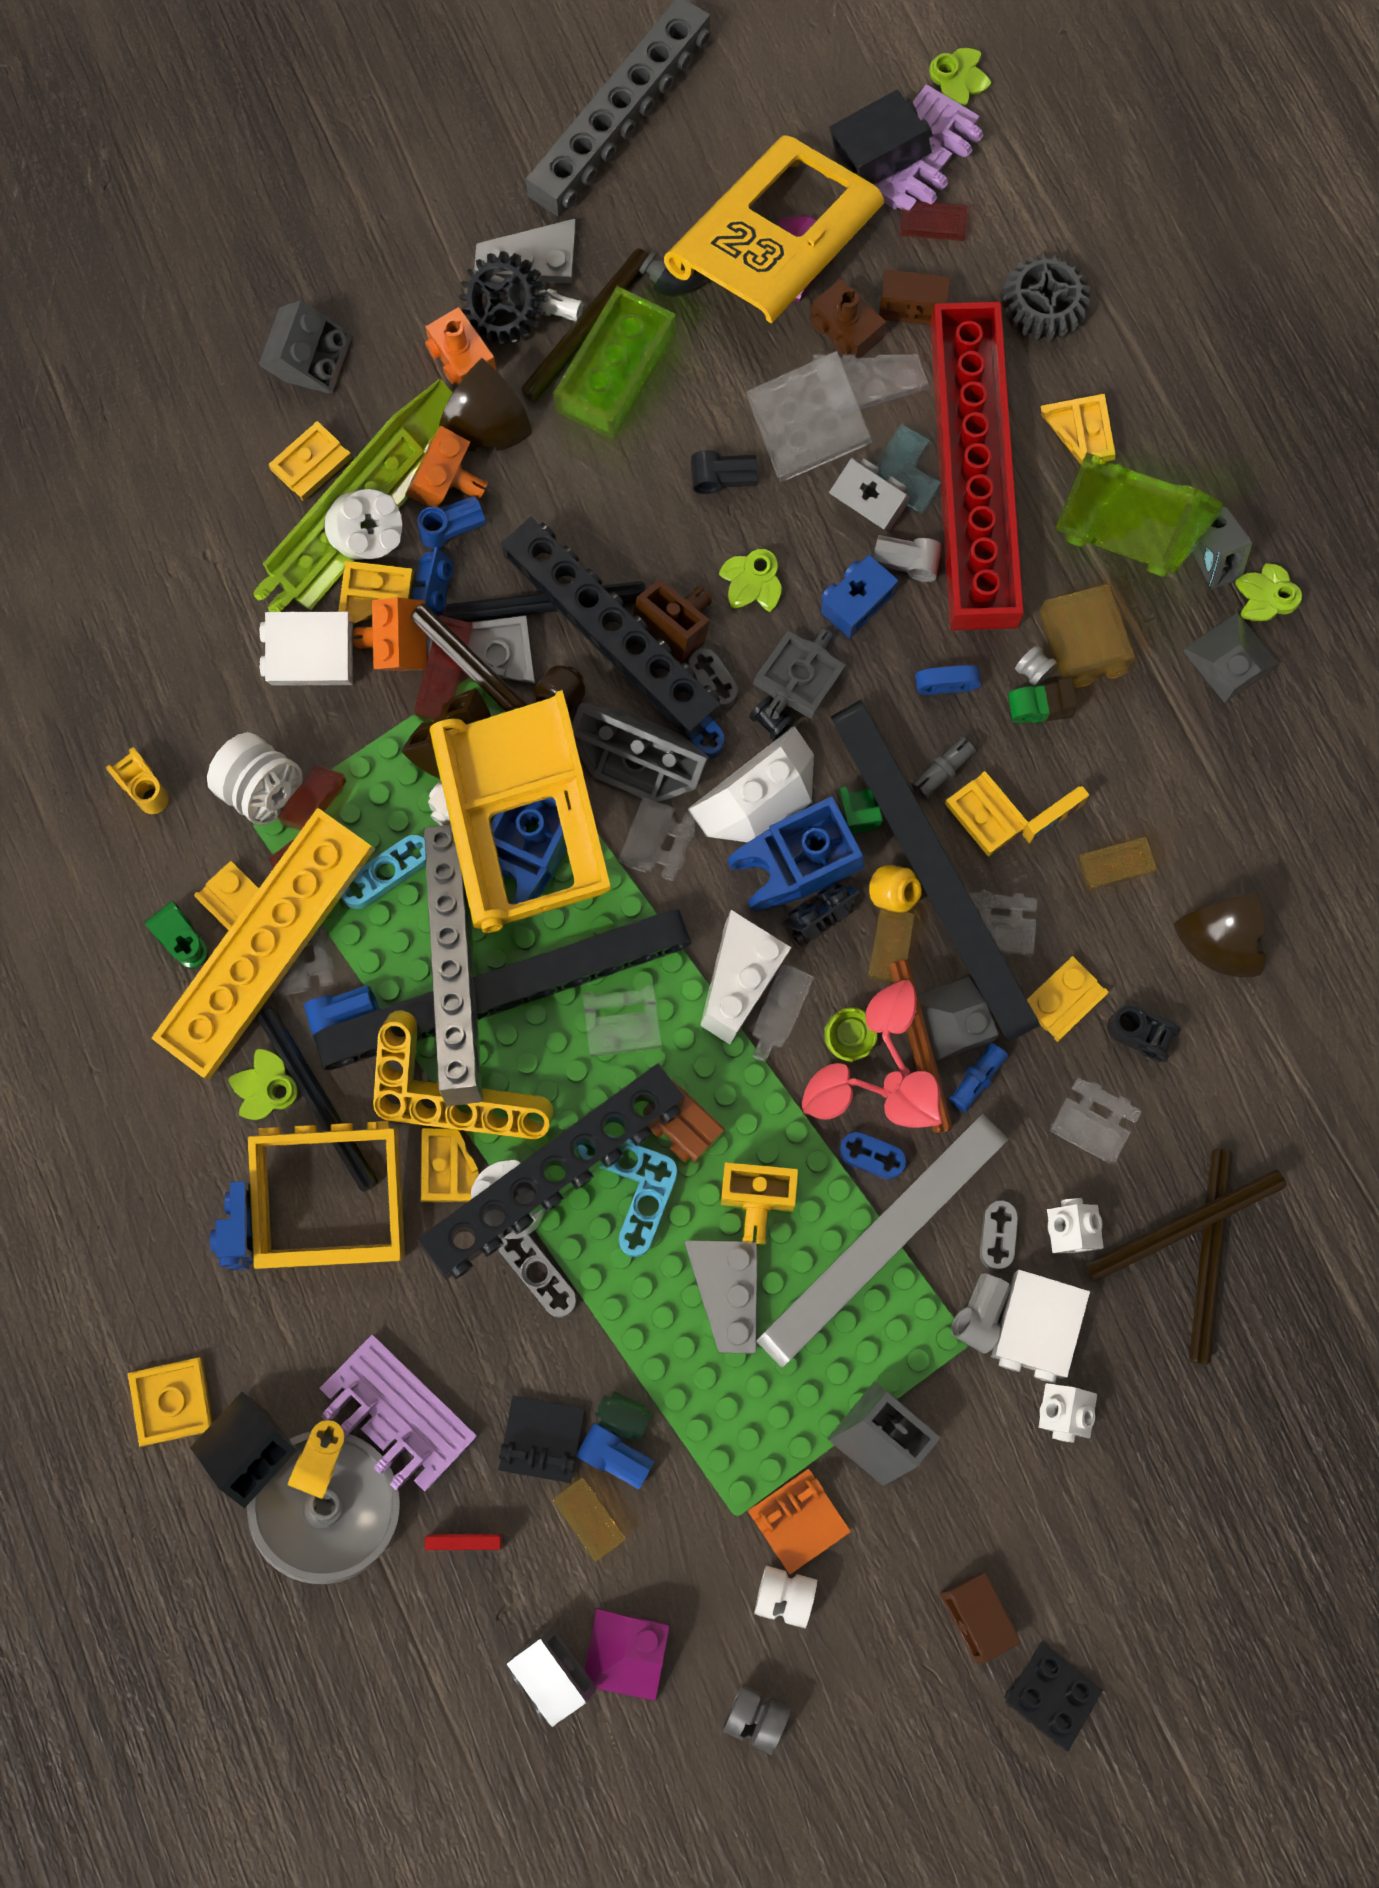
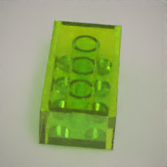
(615, 362)

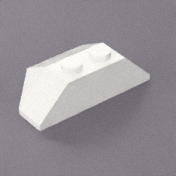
(759, 792)

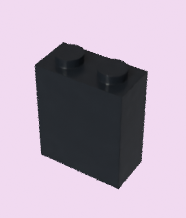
(882, 138)
(243, 1449)

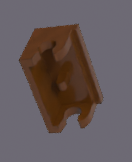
(911, 296)
(980, 1618)

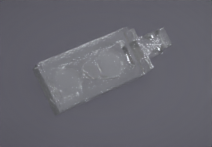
(780, 1009)

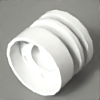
(253, 778)

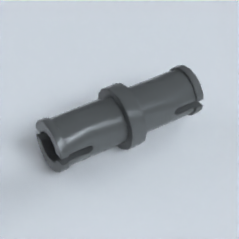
(943, 768)

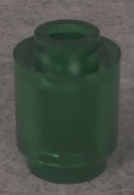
(623, 1416)

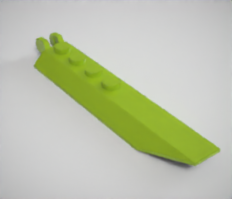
(305, 559)

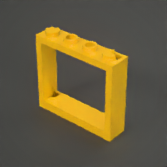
(259, 1192)

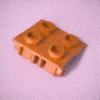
(799, 1521)

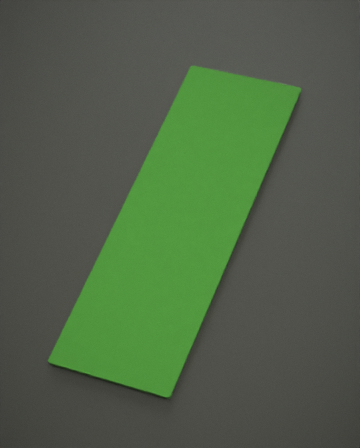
(733, 1411)

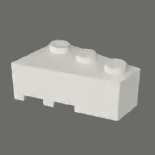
(741, 974)

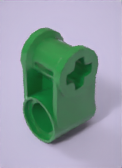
(175, 932)

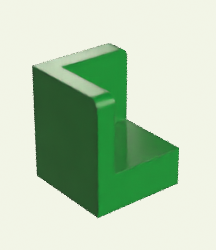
(859, 810)

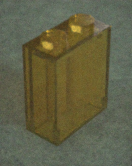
(1087, 635)

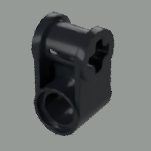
(1150, 1033)

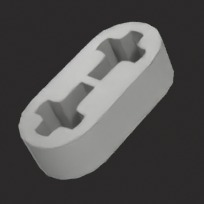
(1007, 1236)

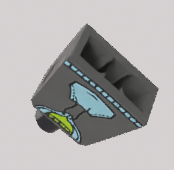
(1223, 551)

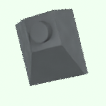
(1231, 657)
(956, 1019)

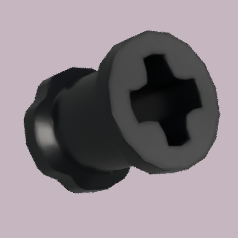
(775, 727)

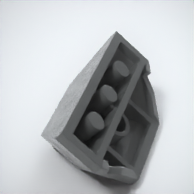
(636, 753)

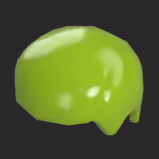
(849, 1035)

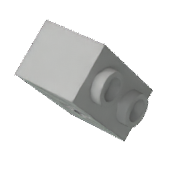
(851, 490)

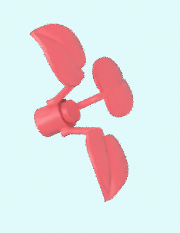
(911, 1097)

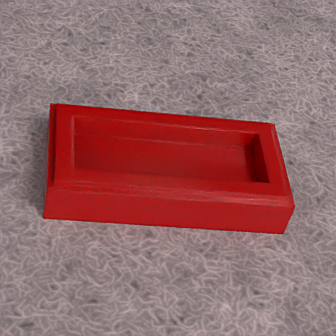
(470, 1541)

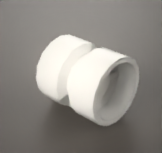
(785, 1597)

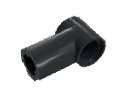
(714, 471)

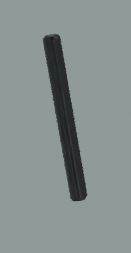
(530, 604)
(315, 1096)

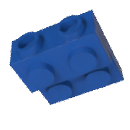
(233, 1236)

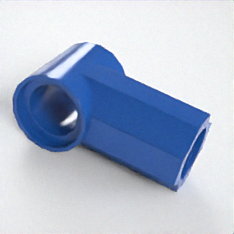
(452, 519)
(332, 1010)
(608, 1453)

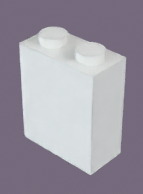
(307, 648)
(1040, 1326)

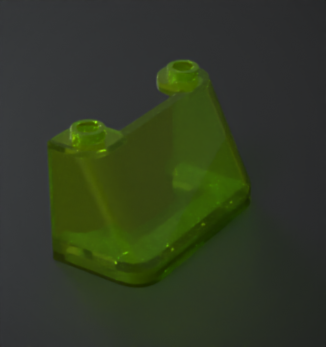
(1136, 515)

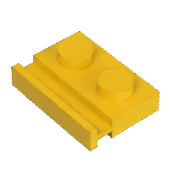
(310, 461)
(986, 813)
(227, 894)
(1066, 998)

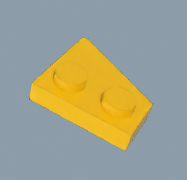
(1082, 426)
(372, 582)
(445, 1167)

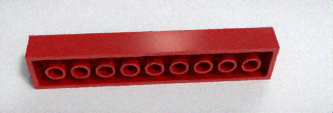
(976, 467)

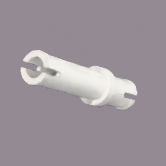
(556, 305)

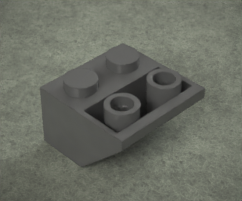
(305, 348)
(883, 1436)

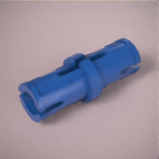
(978, 1077)

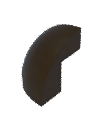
(486, 410)
(419, 747)
(1227, 935)

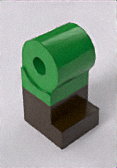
(1043, 702)

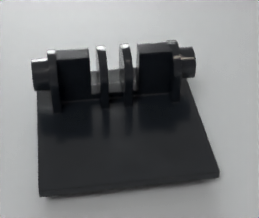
(830, 900)
(541, 1439)
(1053, 1696)

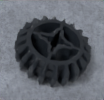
(512, 286)

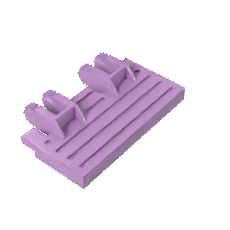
(944, 119)
(400, 1411)

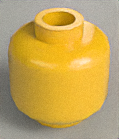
(895, 888)

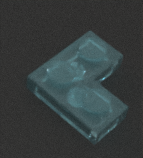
(900, 461)

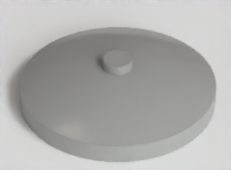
(332, 1535)

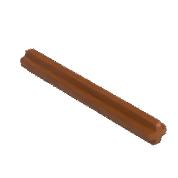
(920, 1042)

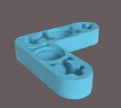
(374, 886)
(647, 1187)

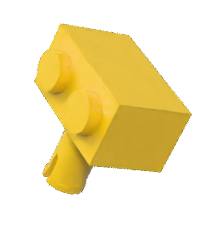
(758, 1192)

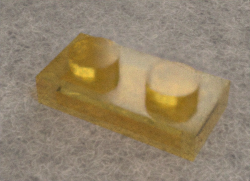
(1116, 863)
(890, 942)
(589, 1519)

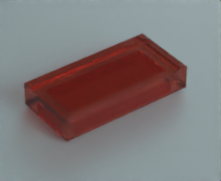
(934, 221)
(315, 792)

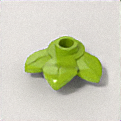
(963, 75)
(749, 584)
(1264, 593)
(259, 1086)

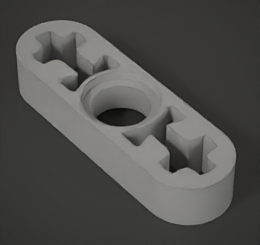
(561, 1287)

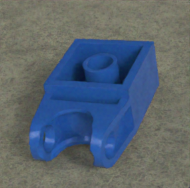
(526, 855)
(789, 857)

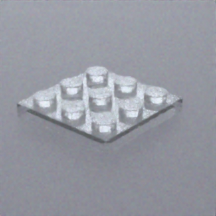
(808, 417)

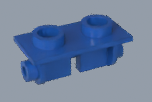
(435, 572)

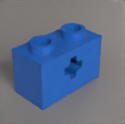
(851, 612)

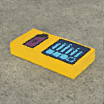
(1055, 814)

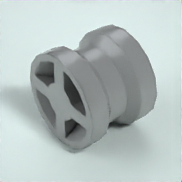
(1036, 666)

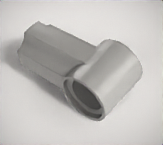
(916, 557)
(978, 1321)

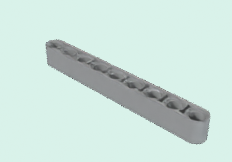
(881, 1241)

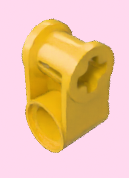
(137, 778)
(317, 1463)

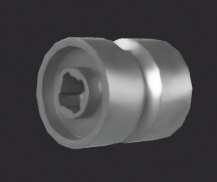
(756, 1719)

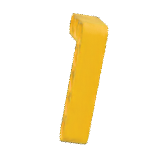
(411, 1092)

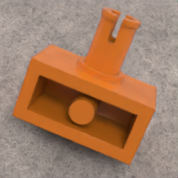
(456, 345)
(442, 470)
(394, 636)

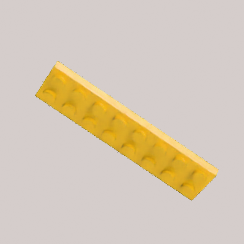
(263, 944)

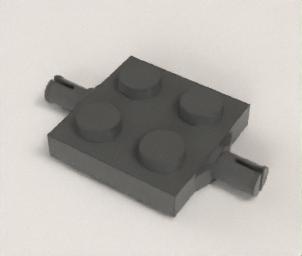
(799, 674)

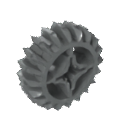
(1032, 308)

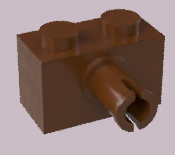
(847, 320)
(674, 617)

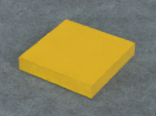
(170, 1401)

